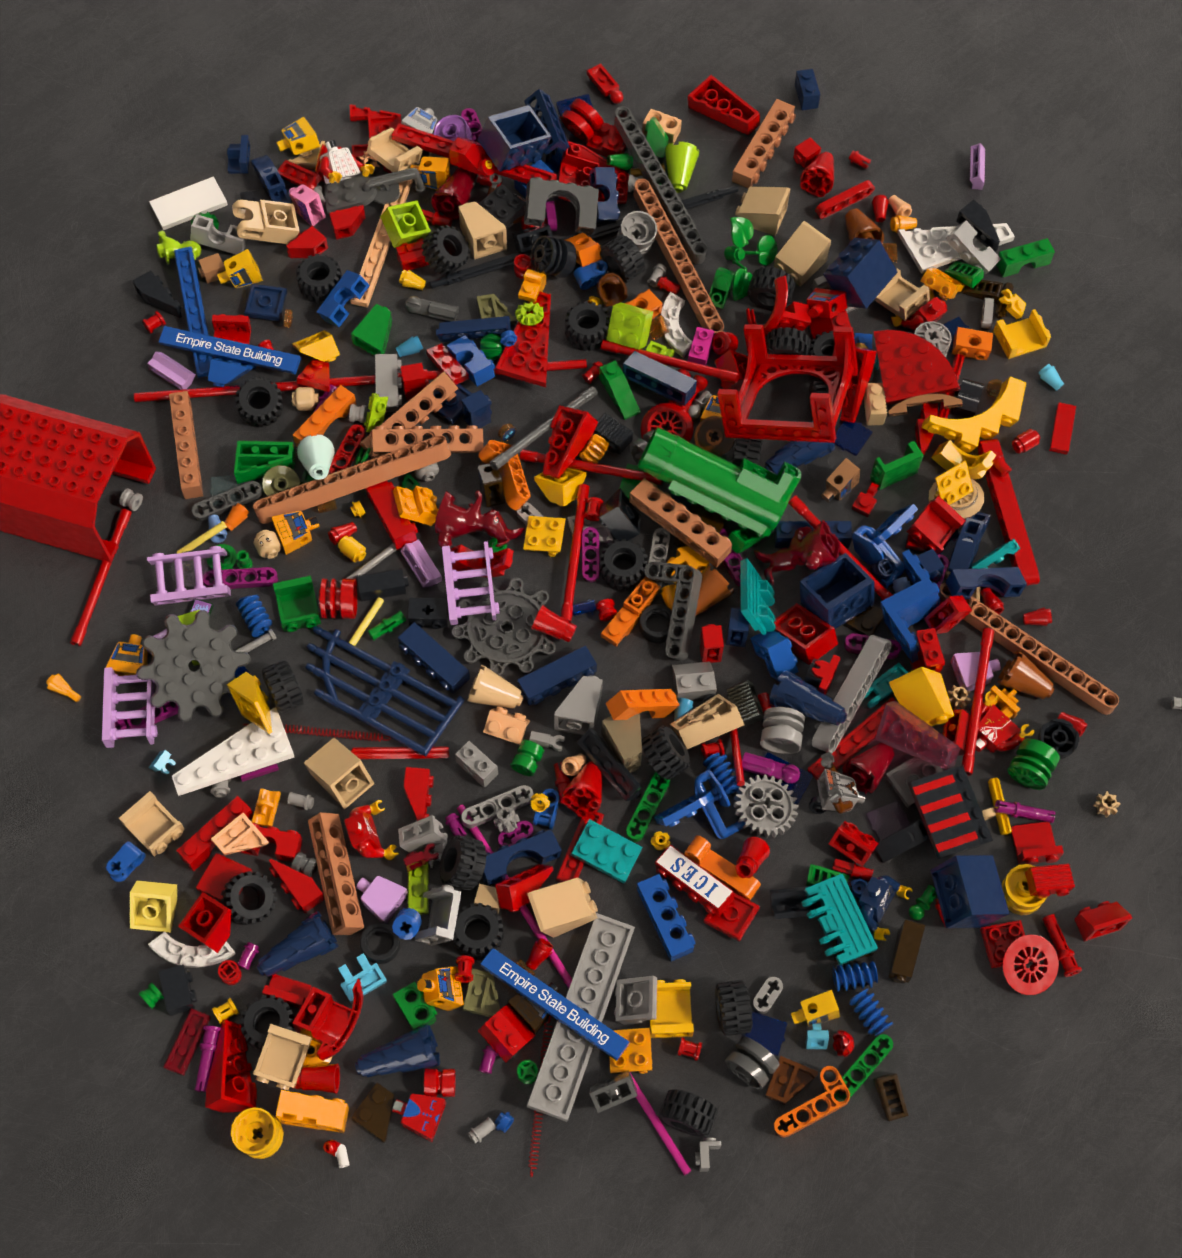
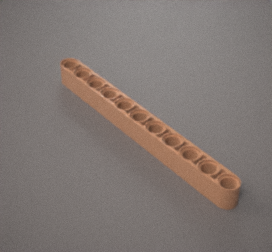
(676, 252)
(353, 478)
(1038, 650)

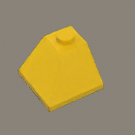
(318, 346)
(561, 490)

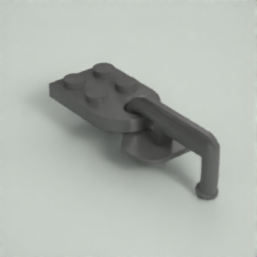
(364, 190)

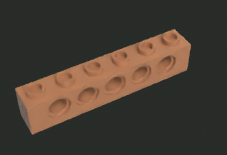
(763, 144)
(442, 384)
(186, 445)
(380, 446)
(683, 531)
(335, 874)

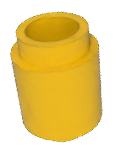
(352, 549)

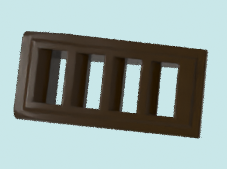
(985, 284)
(884, 1099)

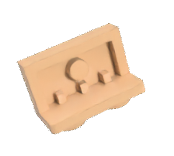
(506, 725)

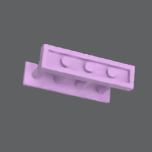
(453, 593)
(182, 594)
(110, 715)

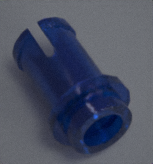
(584, 607)

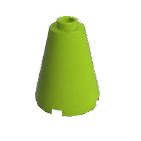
(680, 164)

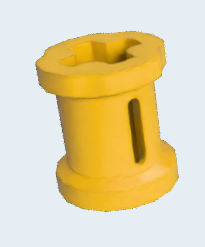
(233, 1010)

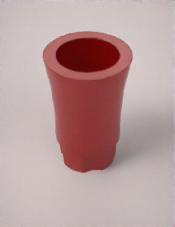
(553, 625)
(752, 856)
(319, 1078)

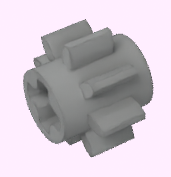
(506, 820)

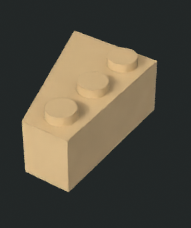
(707, 721)

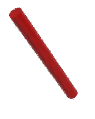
(737, 757)

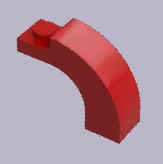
(501, 561)

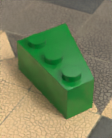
(257, 457)

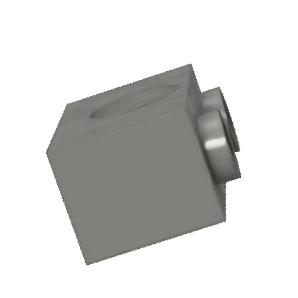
(476, 764)

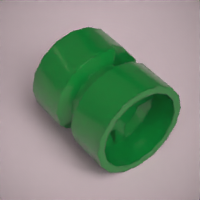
(527, 756)

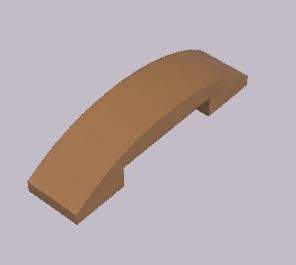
(901, 408)

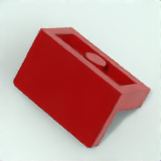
(288, 989)

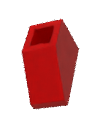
(347, 221)
(307, 244)

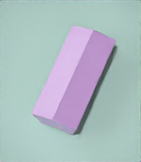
(977, 151)
(171, 370)
(421, 564)

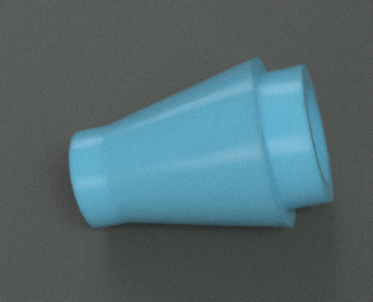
(1051, 377)

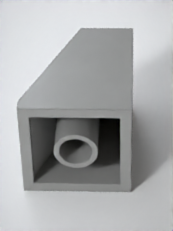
(580, 707)

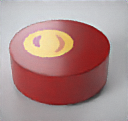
(486, 167)

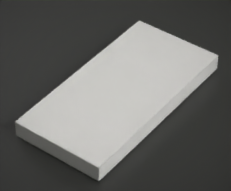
(187, 202)

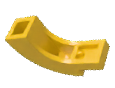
(950, 455)

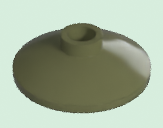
(275, 476)

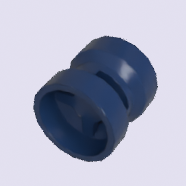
(880, 572)

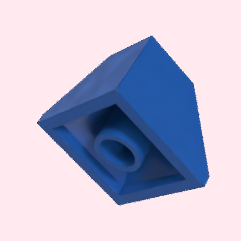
(226, 371)

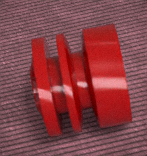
(338, 598)

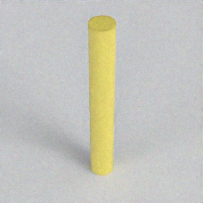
(204, 537)
(366, 621)

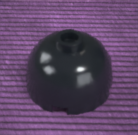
(1060, 736)

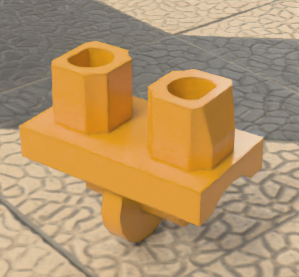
(1005, 701)
(266, 807)

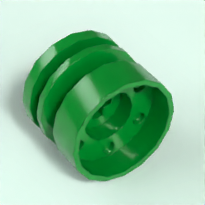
(1033, 764)

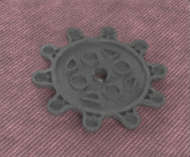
(507, 647)
(171, 661)

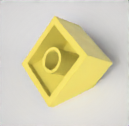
(153, 906)

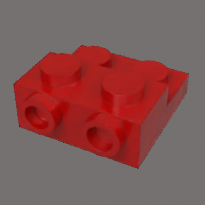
(607, 141)

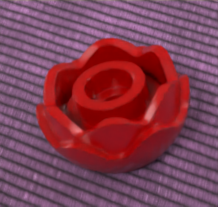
(843, 1043)

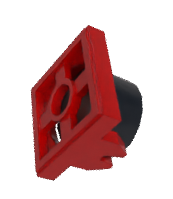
(822, 673)

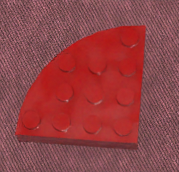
(912, 366)

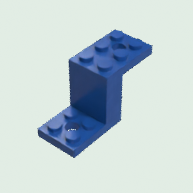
(910, 605)

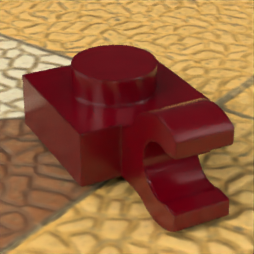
(416, 860)

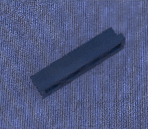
(548, 118)
(472, 328)

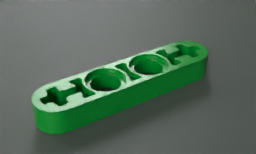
(645, 805)
(865, 1069)

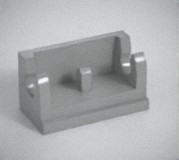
(420, 834)

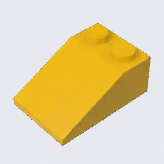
(251, 700)

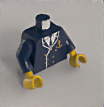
(876, 900)

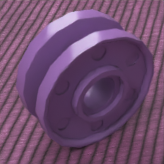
(453, 127)

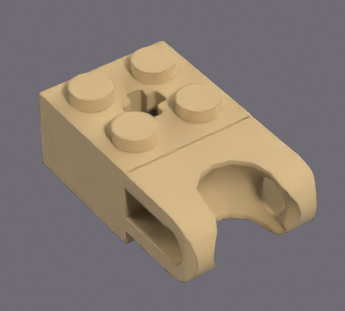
(266, 221)

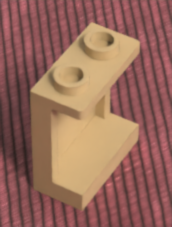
(392, 153)
(902, 297)
(152, 824)
(282, 1057)

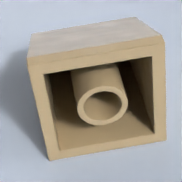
(764, 207)
(482, 230)
(803, 253)
(339, 772)
(563, 906)

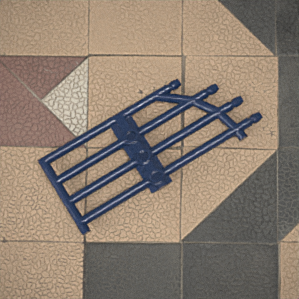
(381, 694)

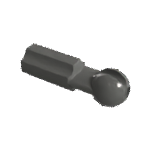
(431, 308)

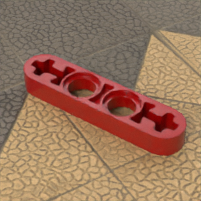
(845, 199)
(341, 454)

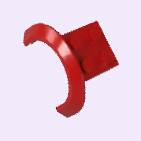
(794, 316)
(328, 1020)

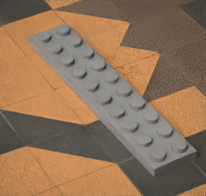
(591, 991)

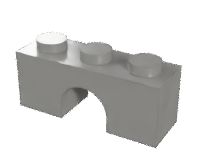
(206, 234)
(962, 241)

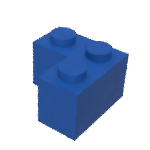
(776, 652)

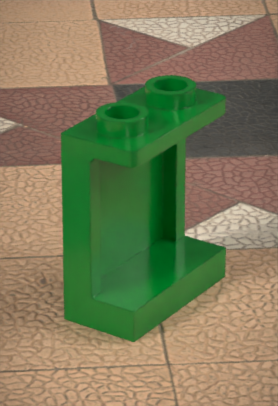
(897, 470)
(297, 604)

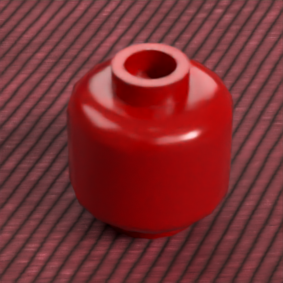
(724, 342)

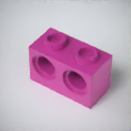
(701, 346)

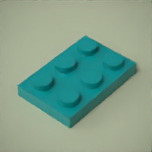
(606, 851)

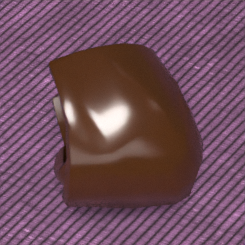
(611, 289)

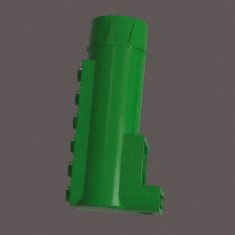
(739, 493)

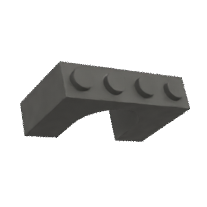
(583, 199)

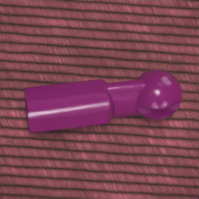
(762, 766)

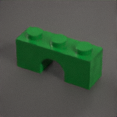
(1038, 253)

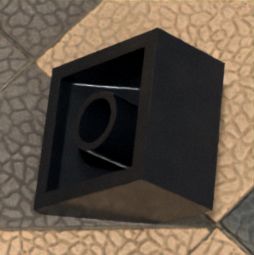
(620, 517)

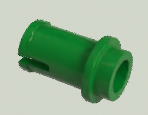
(243, 560)

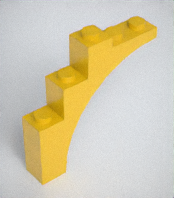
(967, 431)

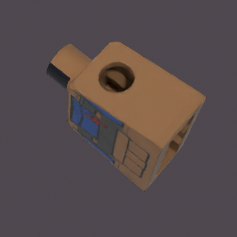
(841, 481)

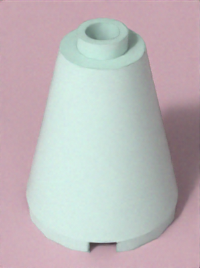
(316, 455)

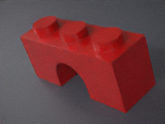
(287, 843)

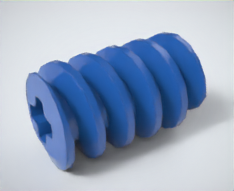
(254, 615)
(721, 772)
(403, 930)
(855, 975)
(870, 1012)

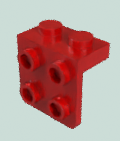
(232, 327)
(1035, 844)

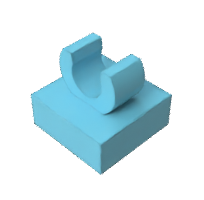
(160, 761)
(817, 1038)

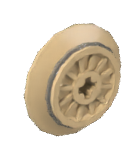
(967, 505)

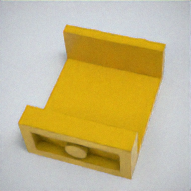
(1022, 336)
(673, 1010)

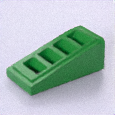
(971, 281)
(743, 539)
(814, 869)

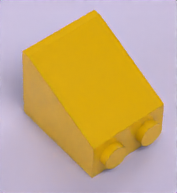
(923, 695)

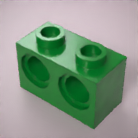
(411, 1009)

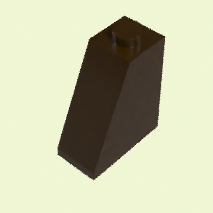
(906, 951)

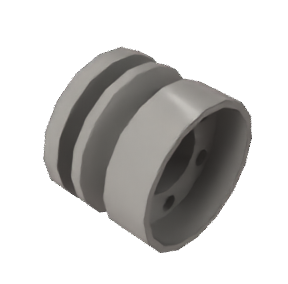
(639, 225)
(936, 334)
(782, 730)

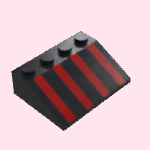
(950, 812)

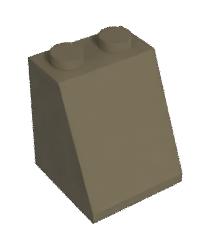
(624, 740)

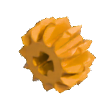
(594, 449)

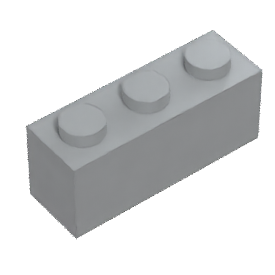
(388, 381)

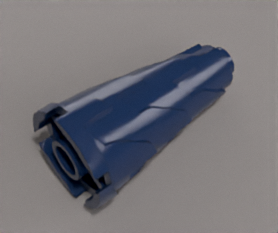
(798, 453)
(801, 696)
(302, 944)
(404, 1054)

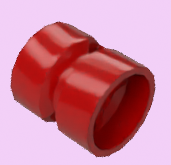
(439, 1082)

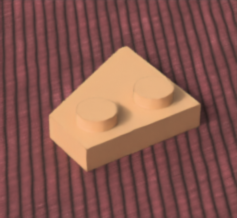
(239, 836)

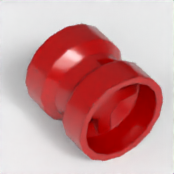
(521, 263)
(232, 975)

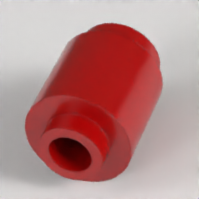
(1026, 441)

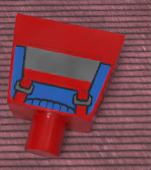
(826, 303)

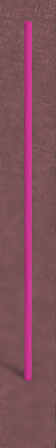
(567, 980)

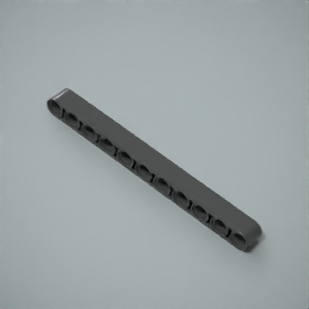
(640, 148)

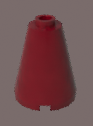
(869, 767)

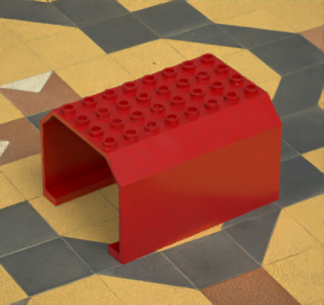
(57, 471)

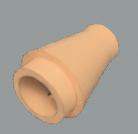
(899, 206)
(573, 764)

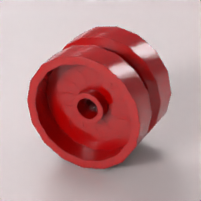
(582, 120)

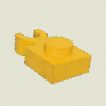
(1014, 303)

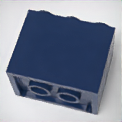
(514, 138)
(861, 271)
(837, 591)
(969, 891)

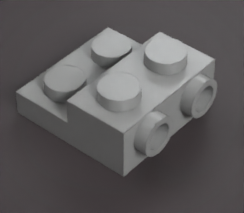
(636, 1000)

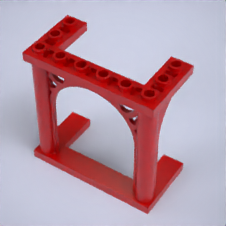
(824, 406)

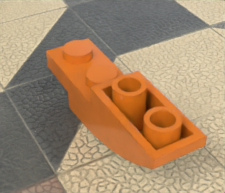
(631, 611)

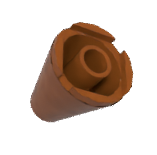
(861, 226)
(712, 590)
(1025, 677)

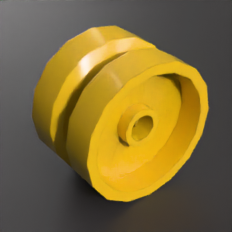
(1017, 892)

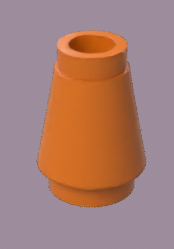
(236, 516)

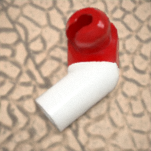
(338, 1150)

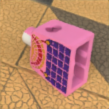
(307, 204)

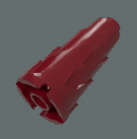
(454, 193)

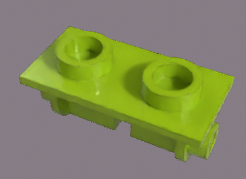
(377, 411)

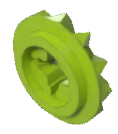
(529, 319)

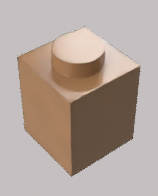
(210, 267)

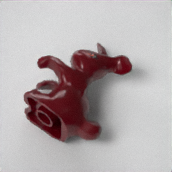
(457, 521)
(814, 550)

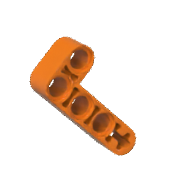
(512, 474)
(720, 868)
(809, 1107)

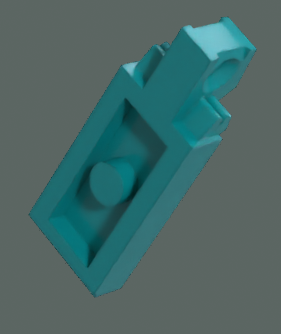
(997, 555)

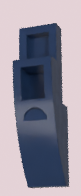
(271, 179)
(968, 541)

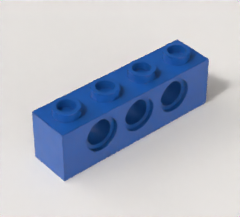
(674, 947)

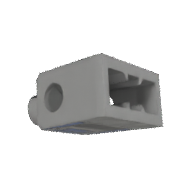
(421, 119)

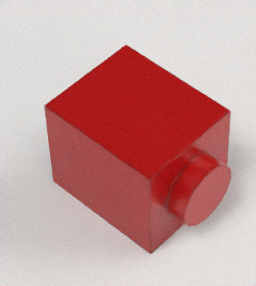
(806, 152)

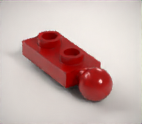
(605, 83)

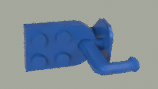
(876, 548)
(704, 799)

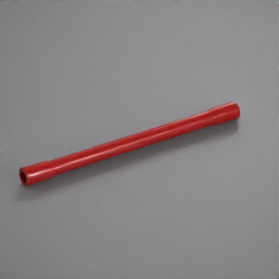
(722, 374)
(533, 456)
(803, 510)
(567, 606)
(81, 628)
(986, 644)

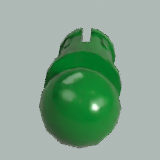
(917, 911)

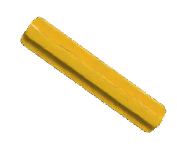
(996, 794)

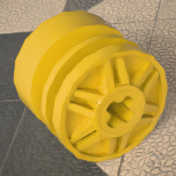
(245, 1130)

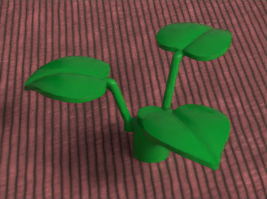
(741, 232)

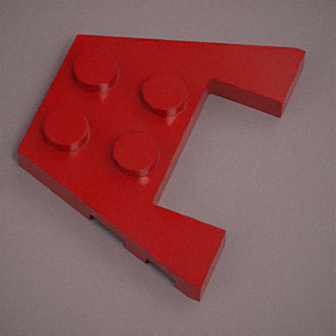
(377, 123)

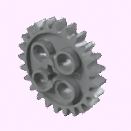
(766, 806)

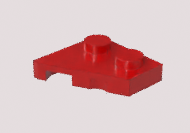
(315, 375)

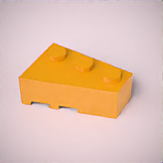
(312, 1111)

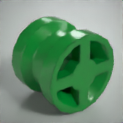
(151, 995)
(526, 1068)

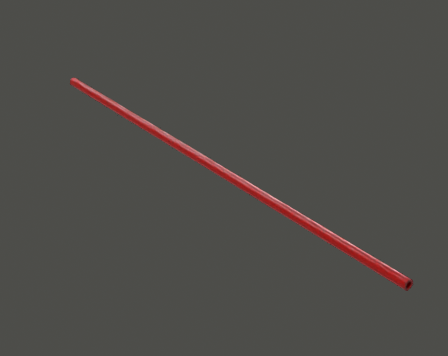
(344, 381)

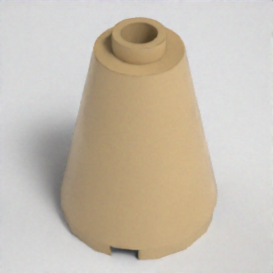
(494, 690)

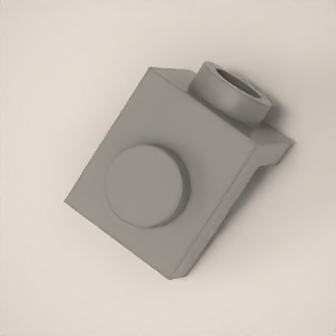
(702, 1156)

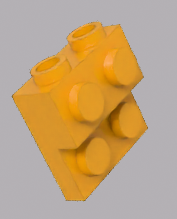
(942, 283)
(416, 504)

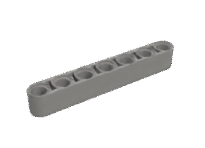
(853, 691)

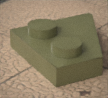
(490, 307)
(481, 995)

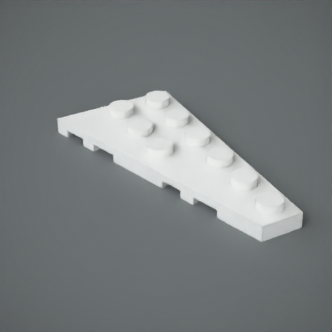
(932, 249)
(237, 755)

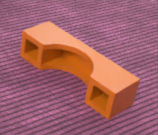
(335, 406)
(632, 702)

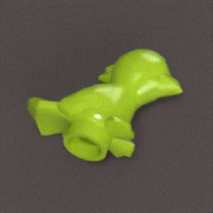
(168, 245)

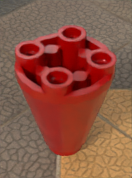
(819, 175)
(584, 791)

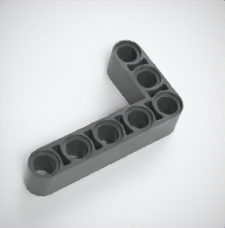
(680, 604)

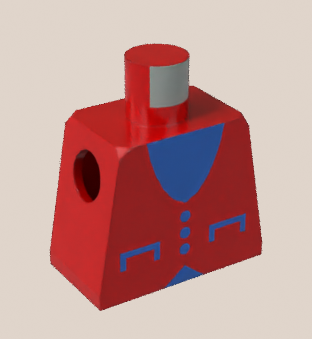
(421, 1114)

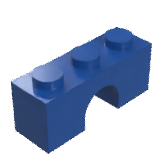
(349, 286)
(475, 361)

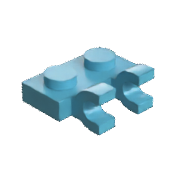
(370, 977)

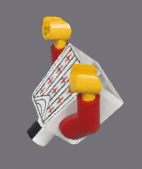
(341, 164)

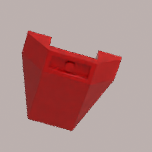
(579, 161)

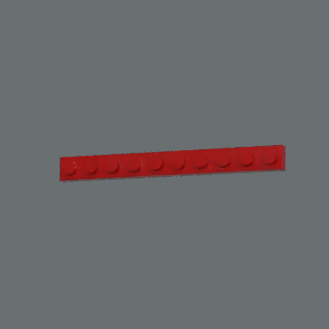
(441, 146)

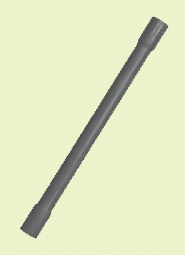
(505, 456)

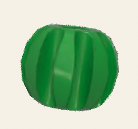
(492, 346)

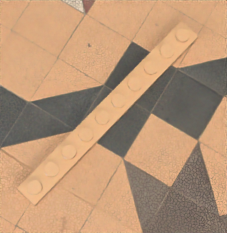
(378, 250)

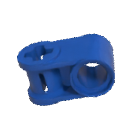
(590, 275)
(548, 817)
(125, 861)

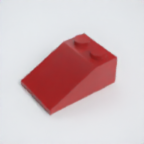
(807, 632)

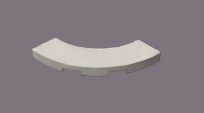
(675, 338)
(190, 956)

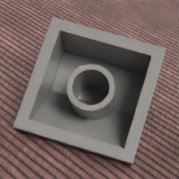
(694, 680)

